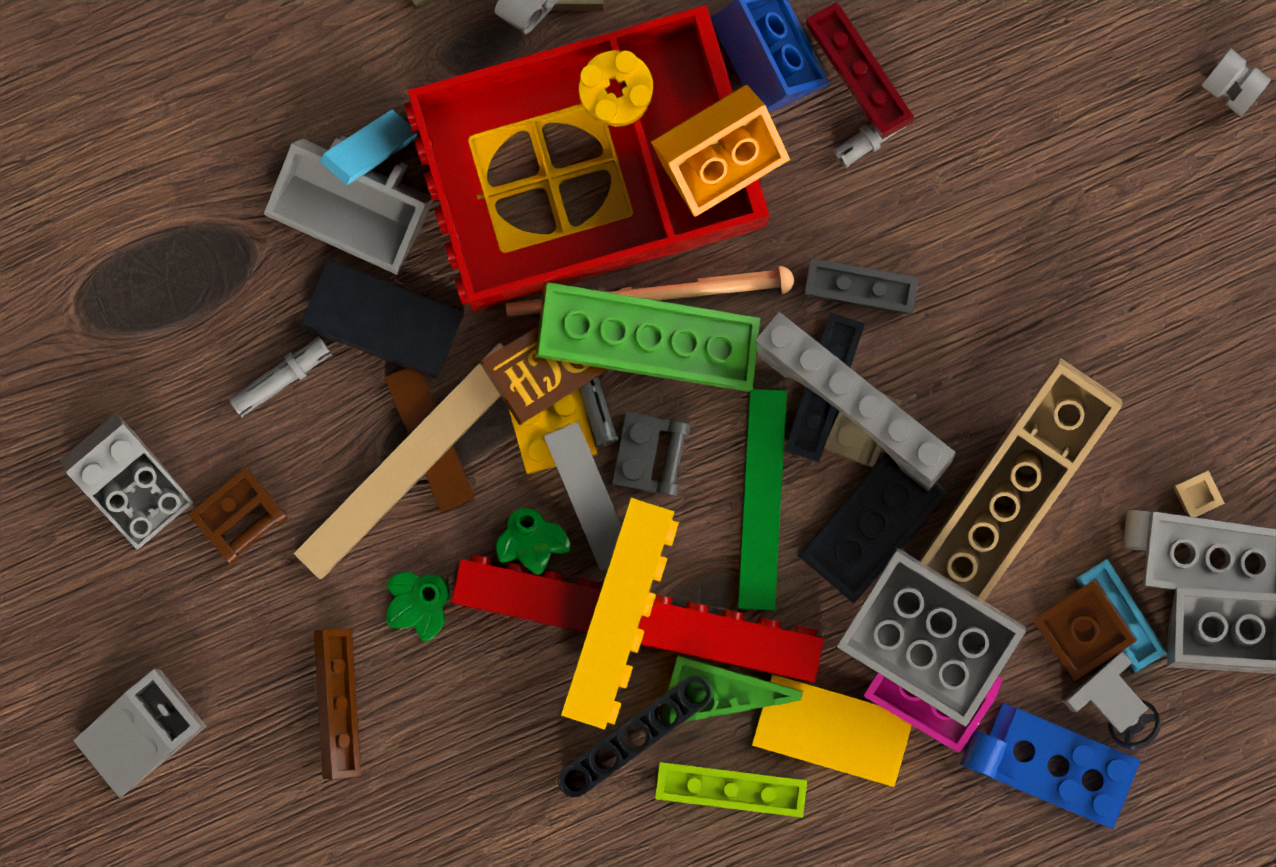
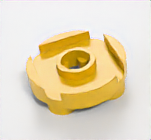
(624, 68)

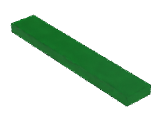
(762, 500)

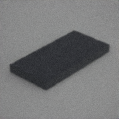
(382, 319)
(869, 528)

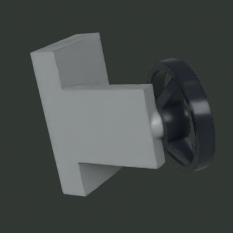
(1116, 702)

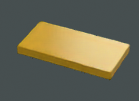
(835, 733)

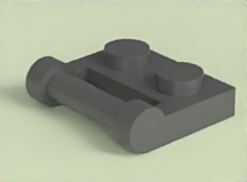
(639, 450)

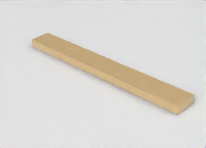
(399, 472)

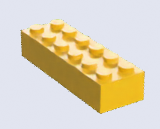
(618, 614)

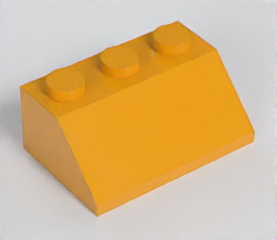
(721, 150)

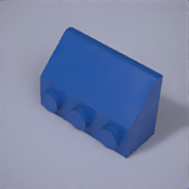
(769, 51)

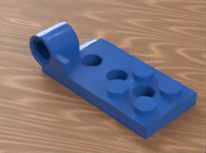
(994, 758)

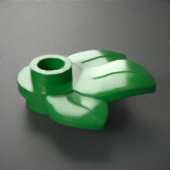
(531, 544)
(413, 607)

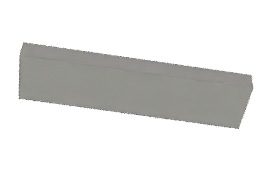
(585, 490)

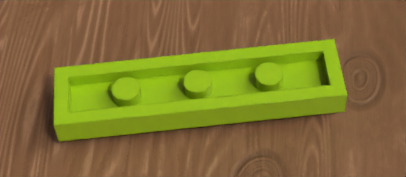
(731, 789)

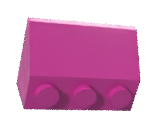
(923, 715)

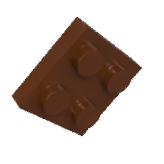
(1085, 629)

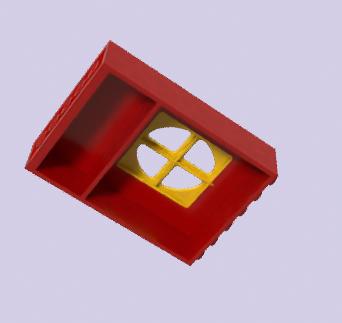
(643, 215)

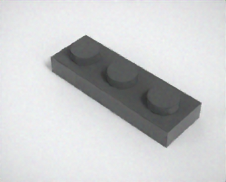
(861, 286)

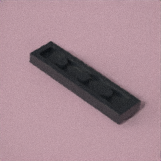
(814, 413)

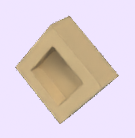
(1198, 495)

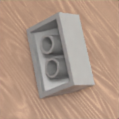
(1222, 631)

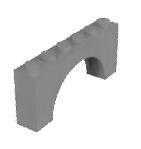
(902, 437)

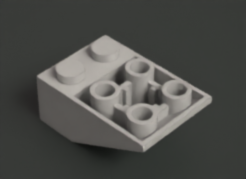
(125, 481)
(139, 732)

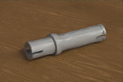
(287, 371)

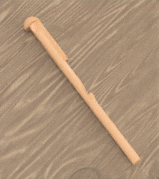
(716, 285)

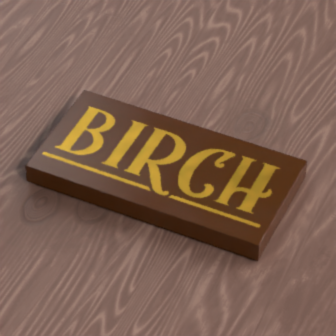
(532, 382)

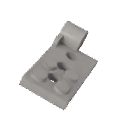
(1162, 532)

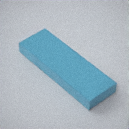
(368, 147)
(1147, 646)

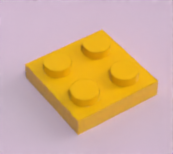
(531, 433)

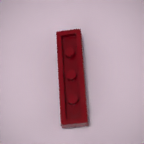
(859, 70)

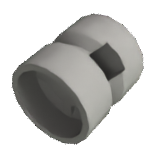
(1223, 77)

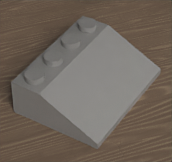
(931, 637)

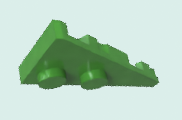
(733, 690)

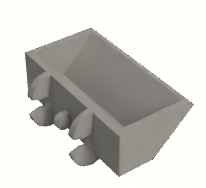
(367, 218)

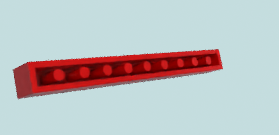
(668, 627)

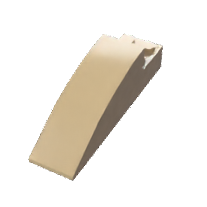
(1021, 479)

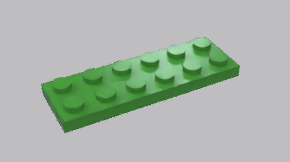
(647, 337)

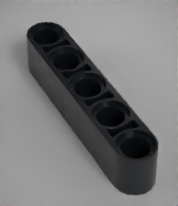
(620, 744)

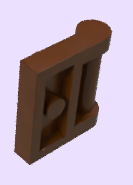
(230, 506)

